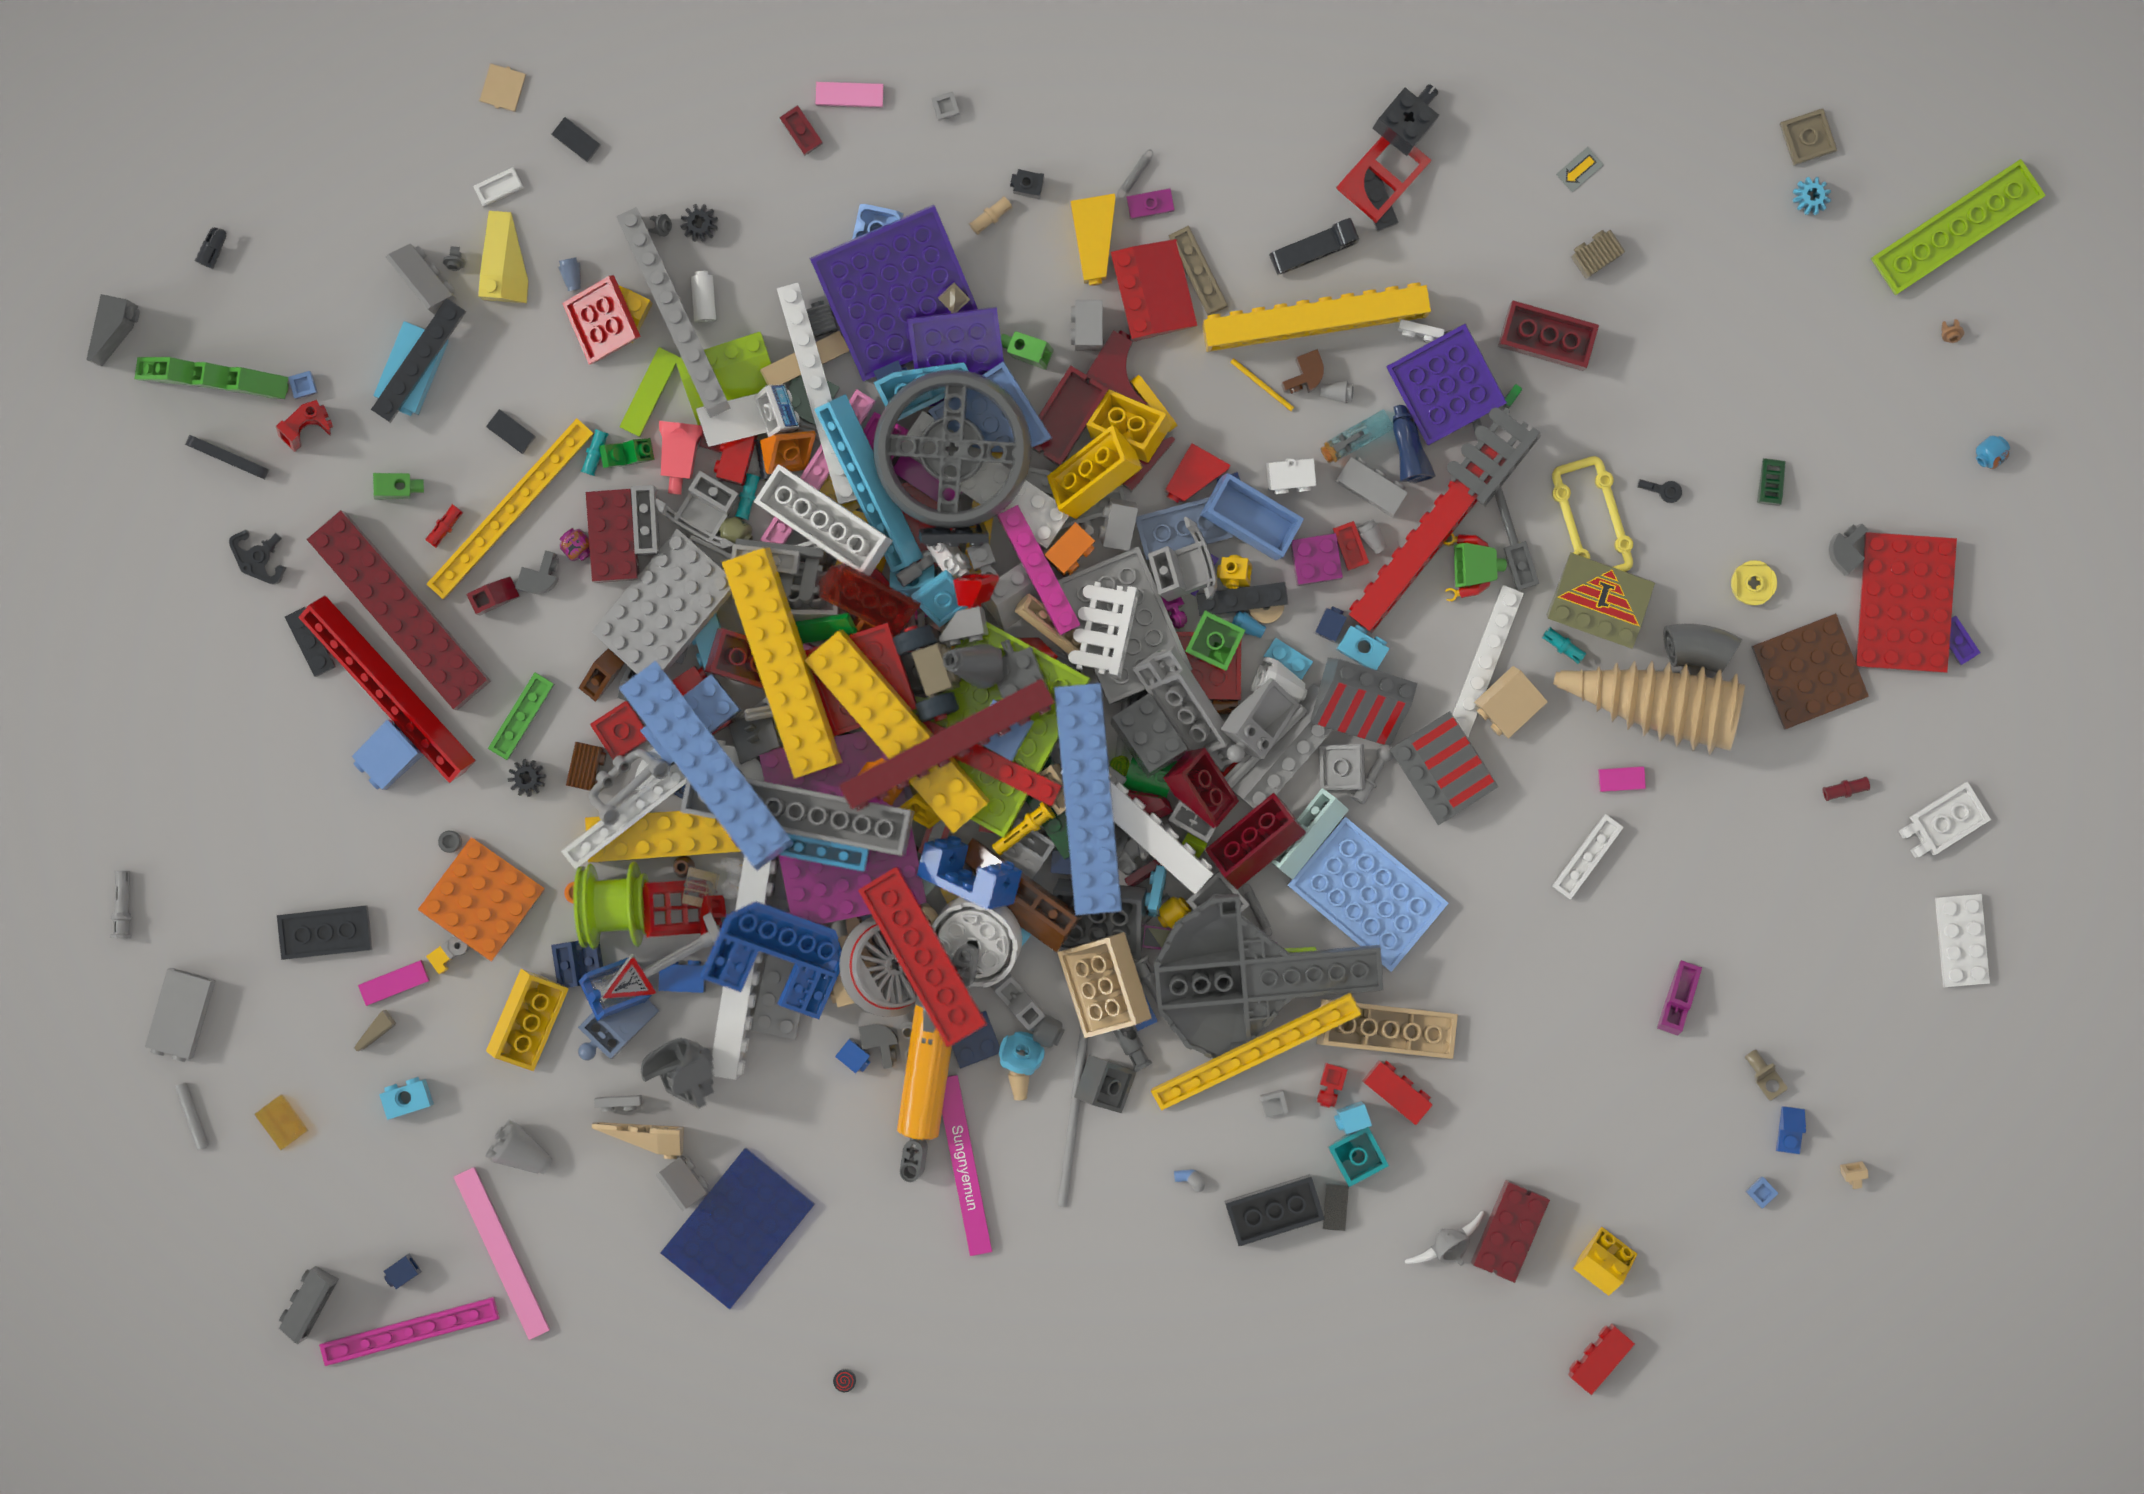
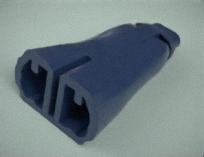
(1412, 458)

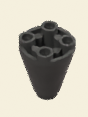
(976, 664)

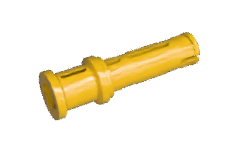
(1031, 823)

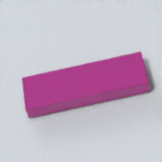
(393, 982)

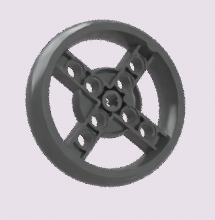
(947, 512)

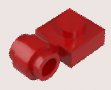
(1333, 1078)

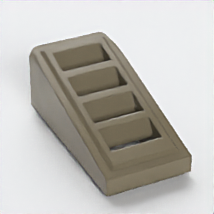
(379, 1027)

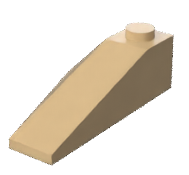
(654, 1138)

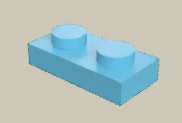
(1290, 658)

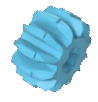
(1818, 192)

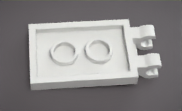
(1946, 820)

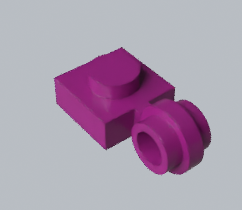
(1177, 617)

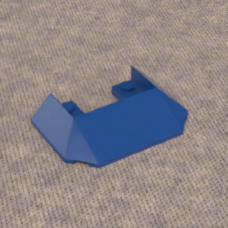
(785, 936)

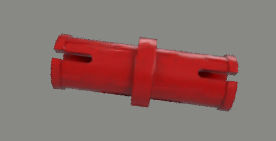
(444, 526)

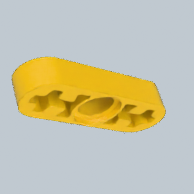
(1150, 398)

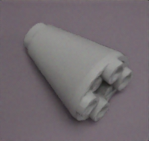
(518, 1150)

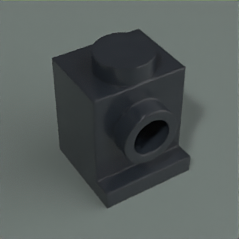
(1032, 190)

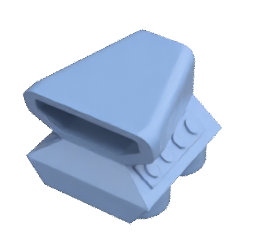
(872, 218)

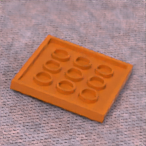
(481, 899)

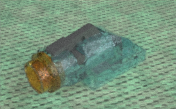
(1357, 437)

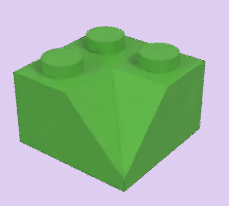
(1215, 640)

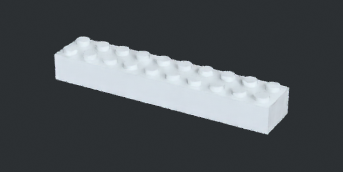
(735, 1006)

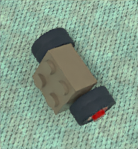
(933, 673)

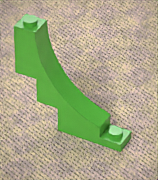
(212, 376)

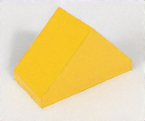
(922, 811)

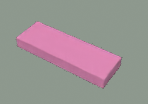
(849, 94)

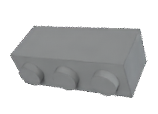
(1372, 486)
(645, 520)

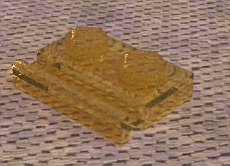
(281, 1122)

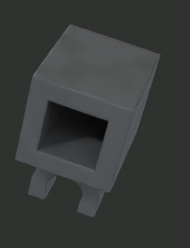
(982, 558)

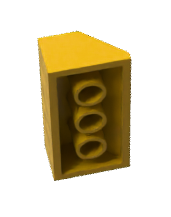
(1093, 472)
(527, 1020)

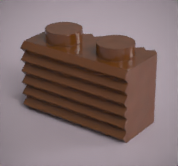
(585, 765)

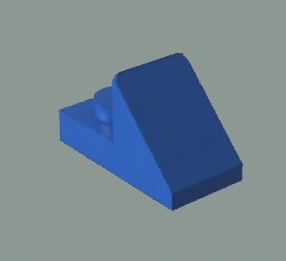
(1790, 1131)

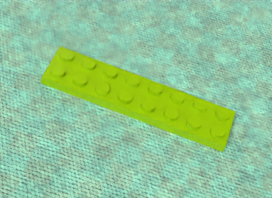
(1958, 227)

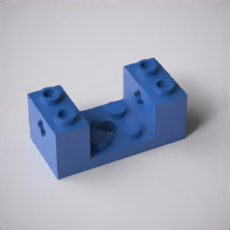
(943, 866)

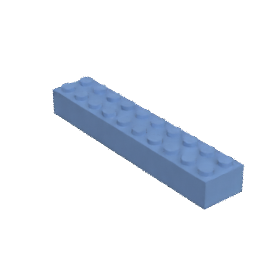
(706, 765)
(1088, 798)

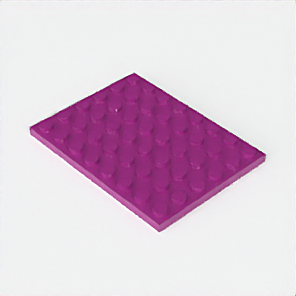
(828, 891)

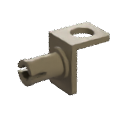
(1764, 1074)

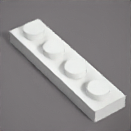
(1587, 856)

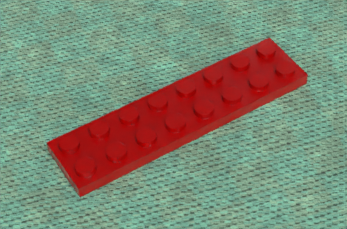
(922, 957)

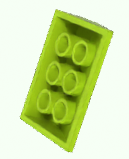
(735, 366)

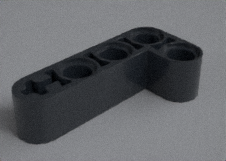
(1315, 247)

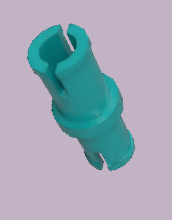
(593, 452)
(747, 496)
(1564, 645)

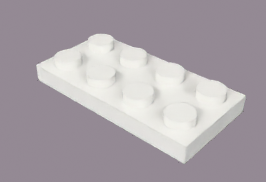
(1962, 940)

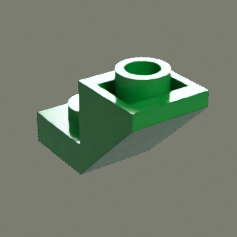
(626, 453)

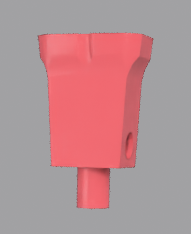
(678, 452)

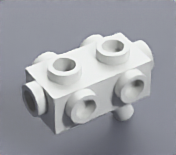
(949, 558)

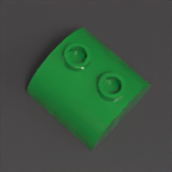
(1139, 782)

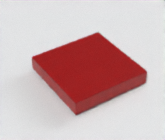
(619, 730)

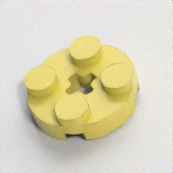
(1762, 573)

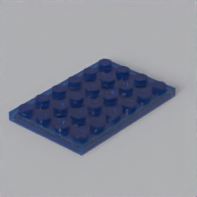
(737, 1228)

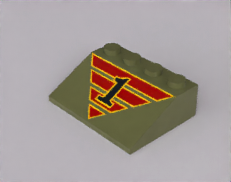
(1601, 600)

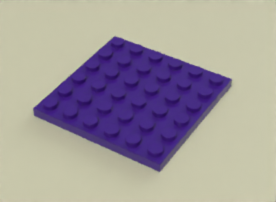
(884, 281)

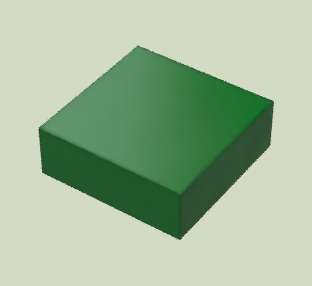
(1512, 395)

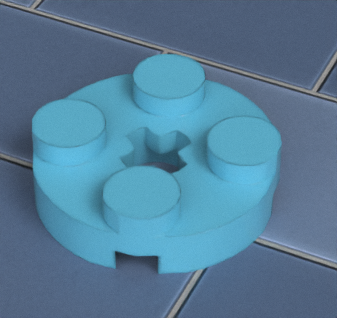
(1021, 1064)

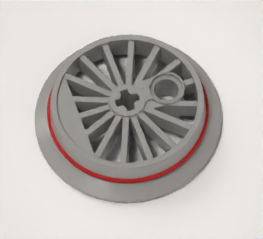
(860, 983)

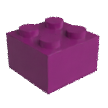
(1316, 559)

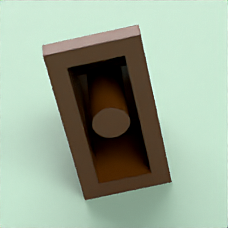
(601, 674)

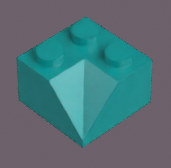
(1358, 1156)

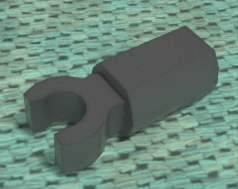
(914, 571)

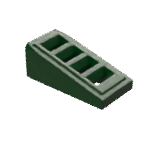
(1777, 500)

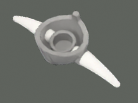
(1449, 1244)

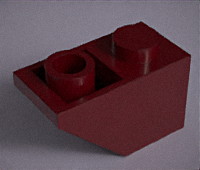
(493, 595)

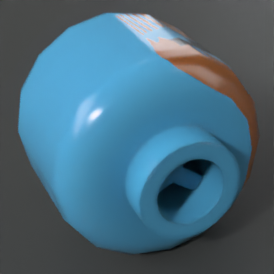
(1992, 452)

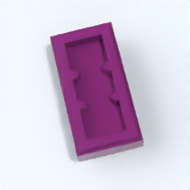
(1150, 203)

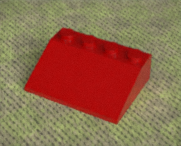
(1153, 289)

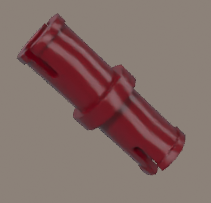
(1846, 788)

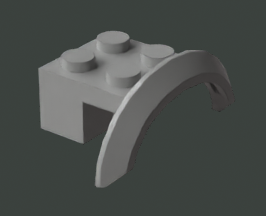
(704, 509)
(1184, 569)

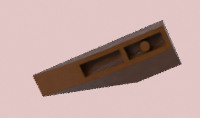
(1034, 906)

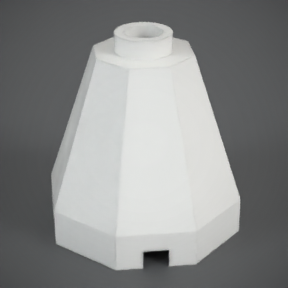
(1284, 677)

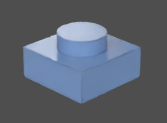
(302, 385)
(1762, 1192)

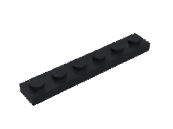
(418, 360)

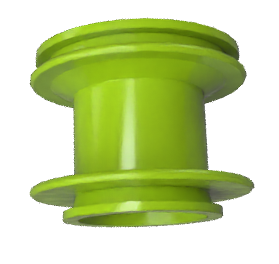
(608, 905)

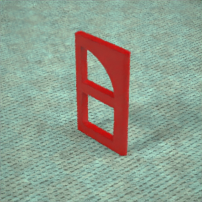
(1353, 183)

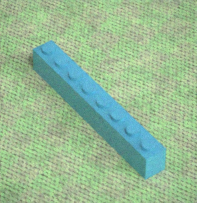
(859, 467)

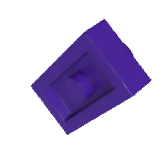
(1961, 643)

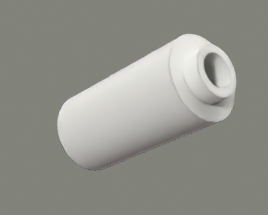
(703, 297)

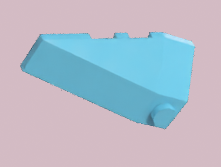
(892, 383)

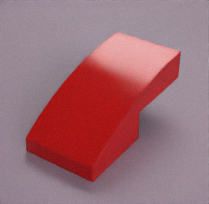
(715, 905)

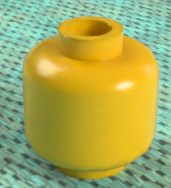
(1172, 911)

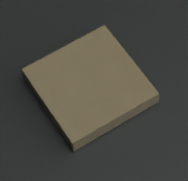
(1808, 136)

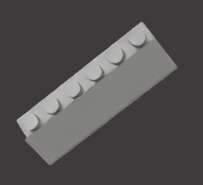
(1184, 703)
(1284, 758)

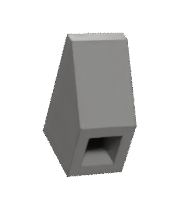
(965, 625)

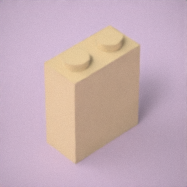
(1510, 702)

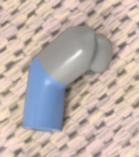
(1192, 1177)

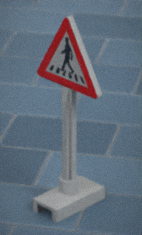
(634, 980)

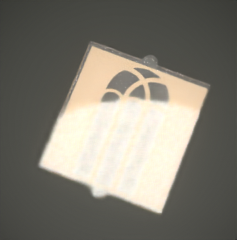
(699, 884)

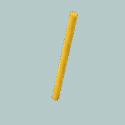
(1262, 384)

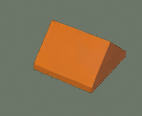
(787, 450)

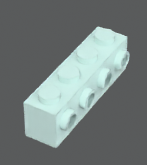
(1318, 822)

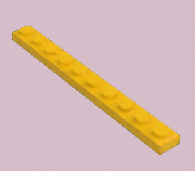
(510, 509)
(1256, 1051)

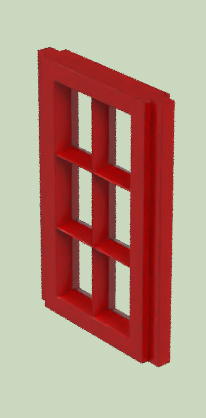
(667, 929)

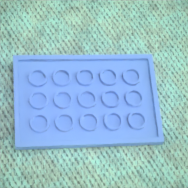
(1368, 893)

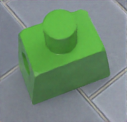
(1035, 352)
(385, 484)

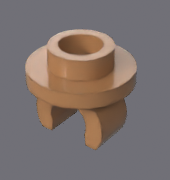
(1952, 334)

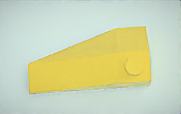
(502, 264)

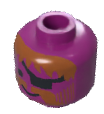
(575, 544)

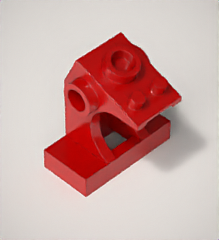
(290, 429)

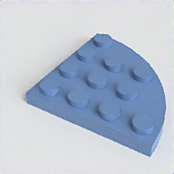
(989, 416)

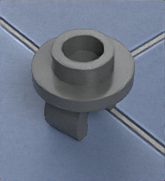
(662, 225)
(454, 261)

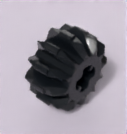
(692, 219)
(534, 774)

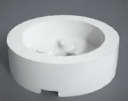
(994, 929)

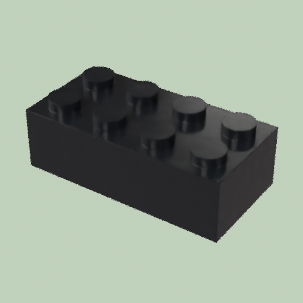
(1274, 1210)

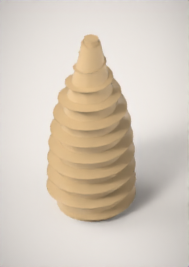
(1664, 701)

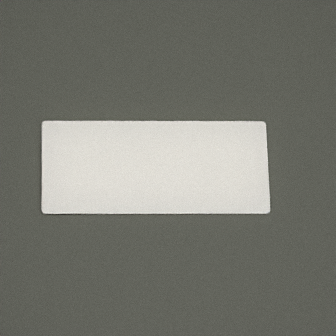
(736, 423)

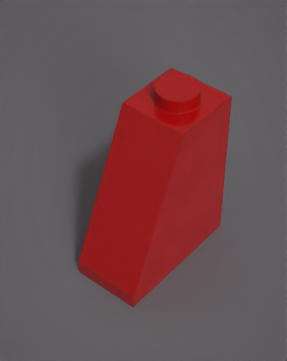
(1194, 474)

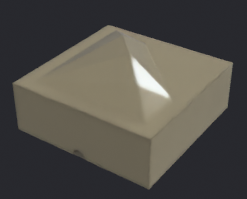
(953, 298)

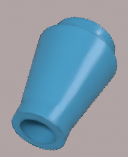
(1251, 626)

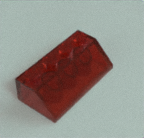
(866, 597)

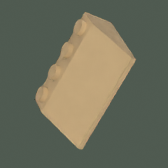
(1104, 985)

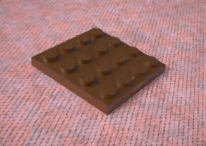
(1810, 671)

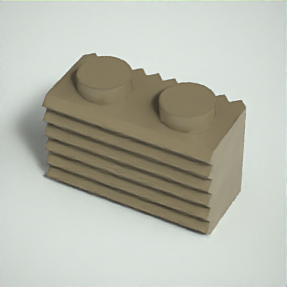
(1598, 253)

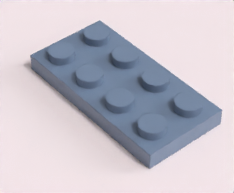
(1169, 528)

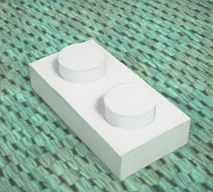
(1410, 329)

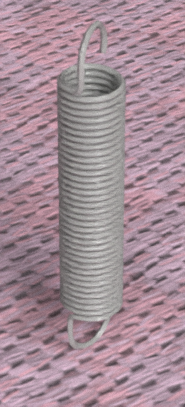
(1135, 174)
(1257, 910)

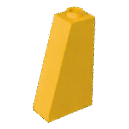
(1093, 234)

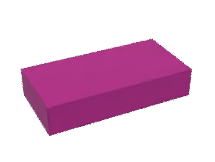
(1621, 779)

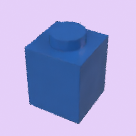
(853, 1056)

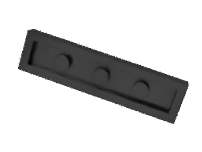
(1244, 599)

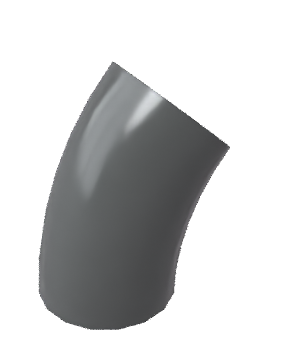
(1700, 646)

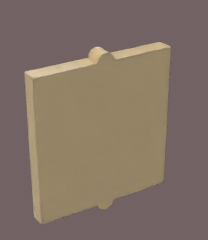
(502, 87)

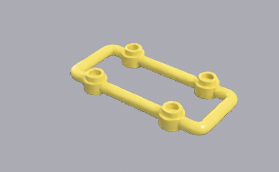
(1603, 481)

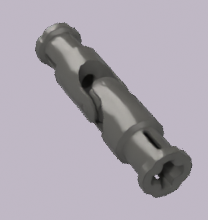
(1132, 1047)

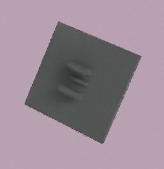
(753, 738)

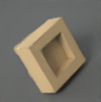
(1854, 1173)

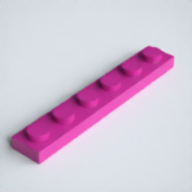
(1038, 570)

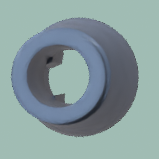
(570, 273)

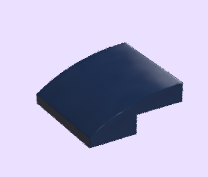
(574, 961)

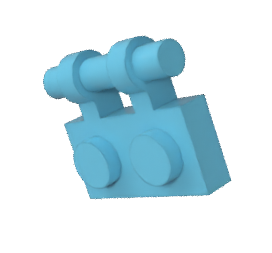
(1158, 883)

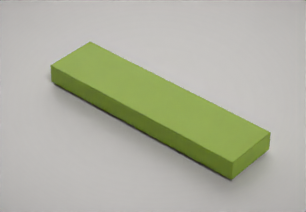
(649, 392)

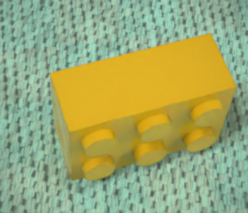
(1137, 422)

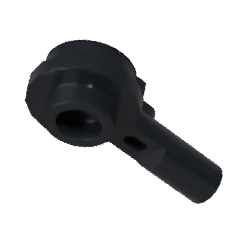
(1669, 491)

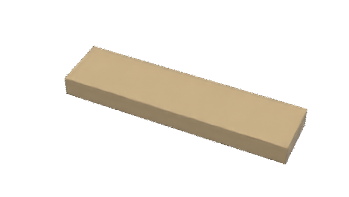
(788, 368)

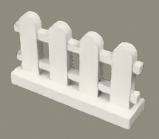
(1107, 640)

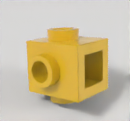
(1235, 572)

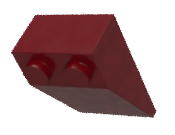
(1201, 786)

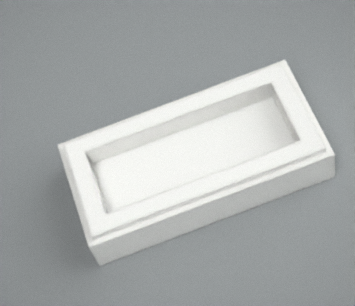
(498, 187)

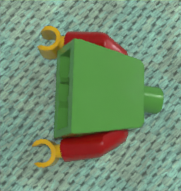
(1474, 565)

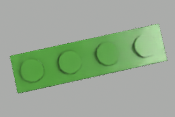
(521, 716)

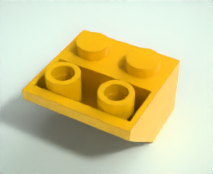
(1605, 1261)

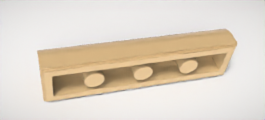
(1035, 613)

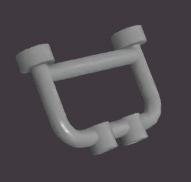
(608, 812)

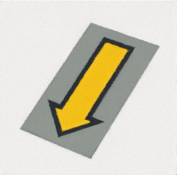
(1579, 169)

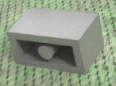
(1118, 524)

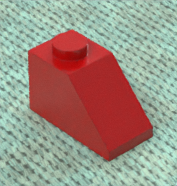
(975, 589)

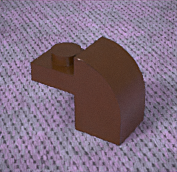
(1311, 372)

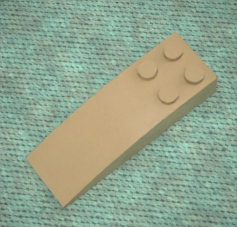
(1395, 1031)

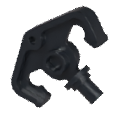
(256, 558)

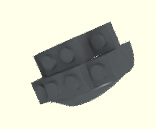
(692, 1069)

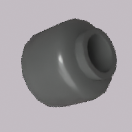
(1048, 1031)

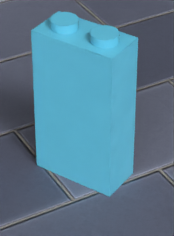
(404, 343)

